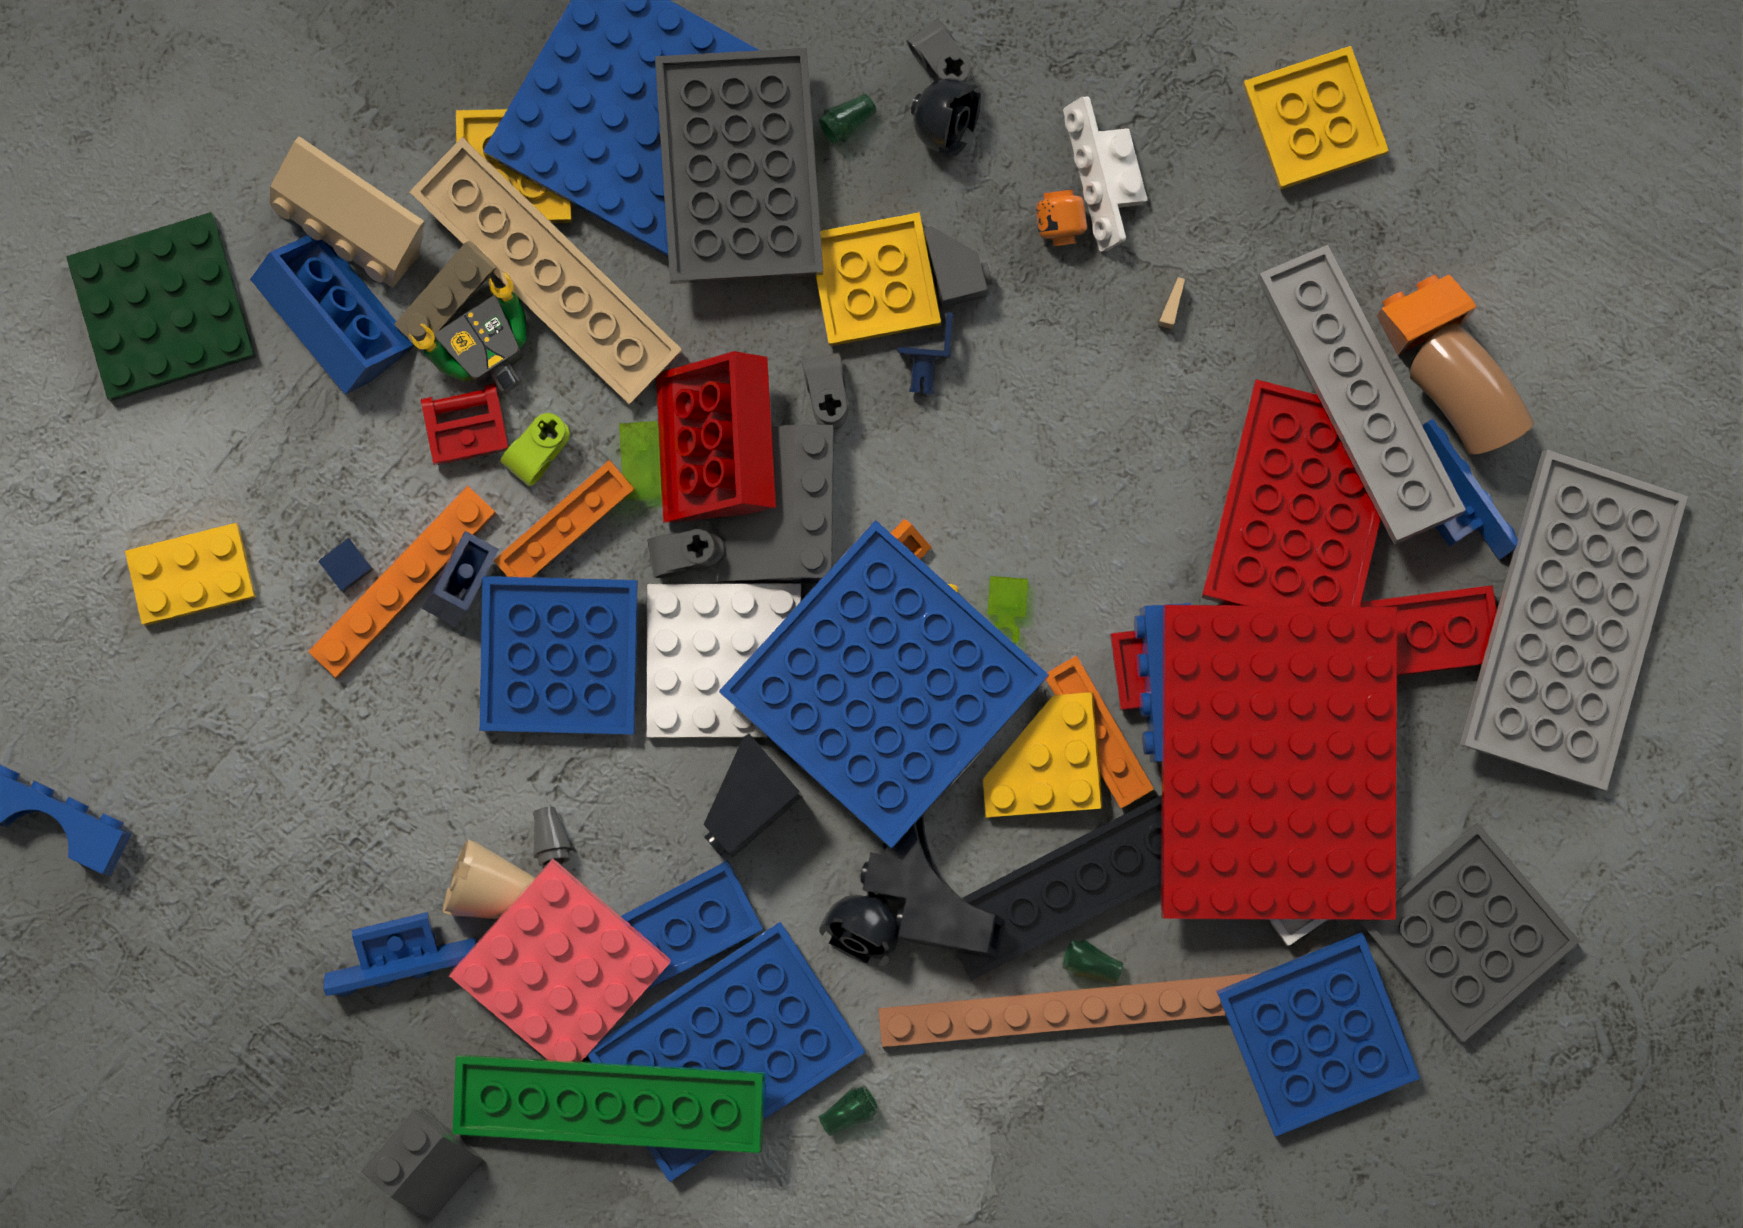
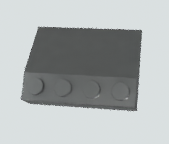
(796, 536)

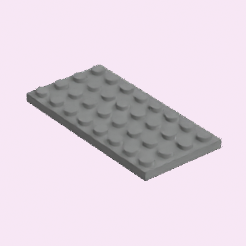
(1573, 620)

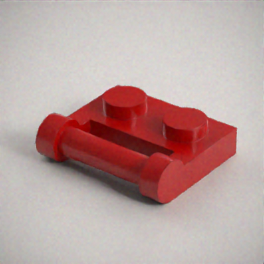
(465, 436)

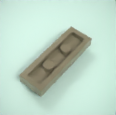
(447, 292)

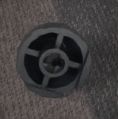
(945, 113)
(862, 928)

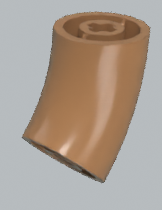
(1470, 390)

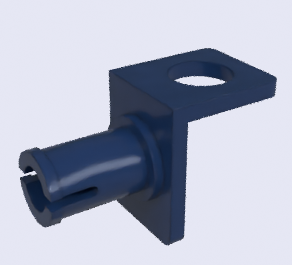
(924, 361)

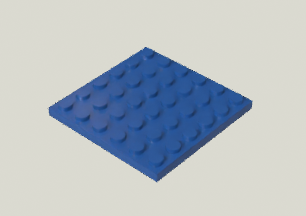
(591, 110)
(883, 684)

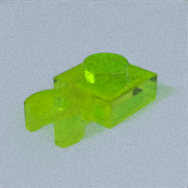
(1007, 601)

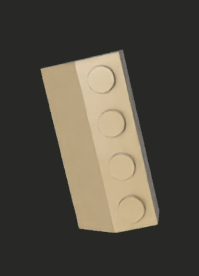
(346, 213)

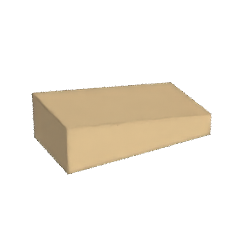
(1169, 314)

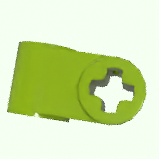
(531, 454)

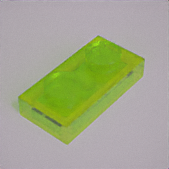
(641, 459)

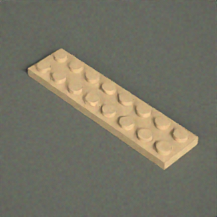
(547, 271)

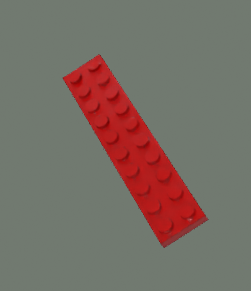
(1432, 635)

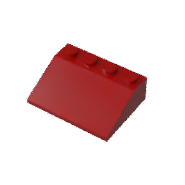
(715, 438)

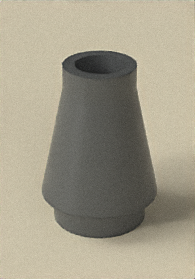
(549, 837)

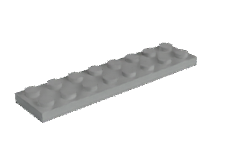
(1361, 394)

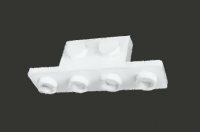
(1106, 171)

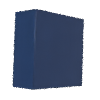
(345, 565)

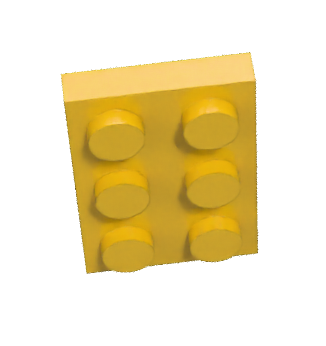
(190, 574)

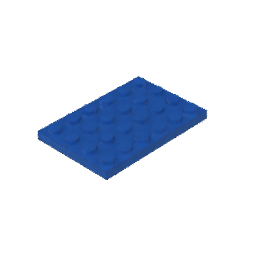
(743, 1014)

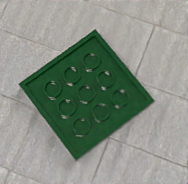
(160, 306)

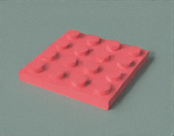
(560, 966)

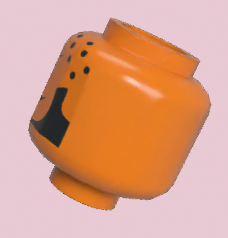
(1061, 217)

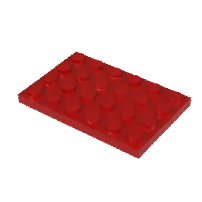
(1293, 512)

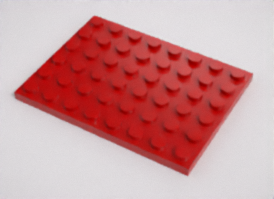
(1279, 762)

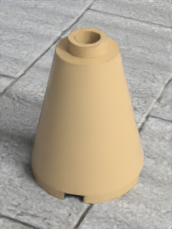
(483, 883)

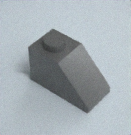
(956, 269)

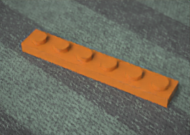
(400, 583)

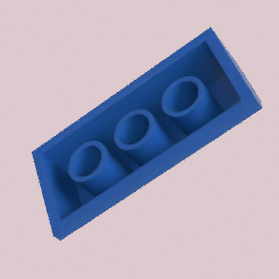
(331, 311)

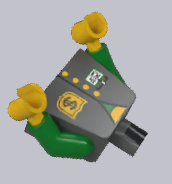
(481, 341)

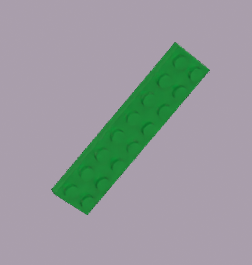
(609, 1103)

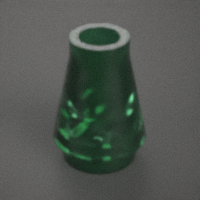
(844, 119)
(1090, 962)
(850, 1110)

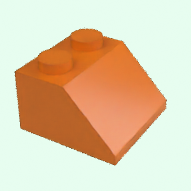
(1421, 314)

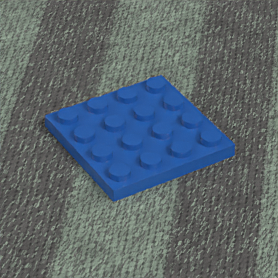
(558, 655)
(1318, 1034)

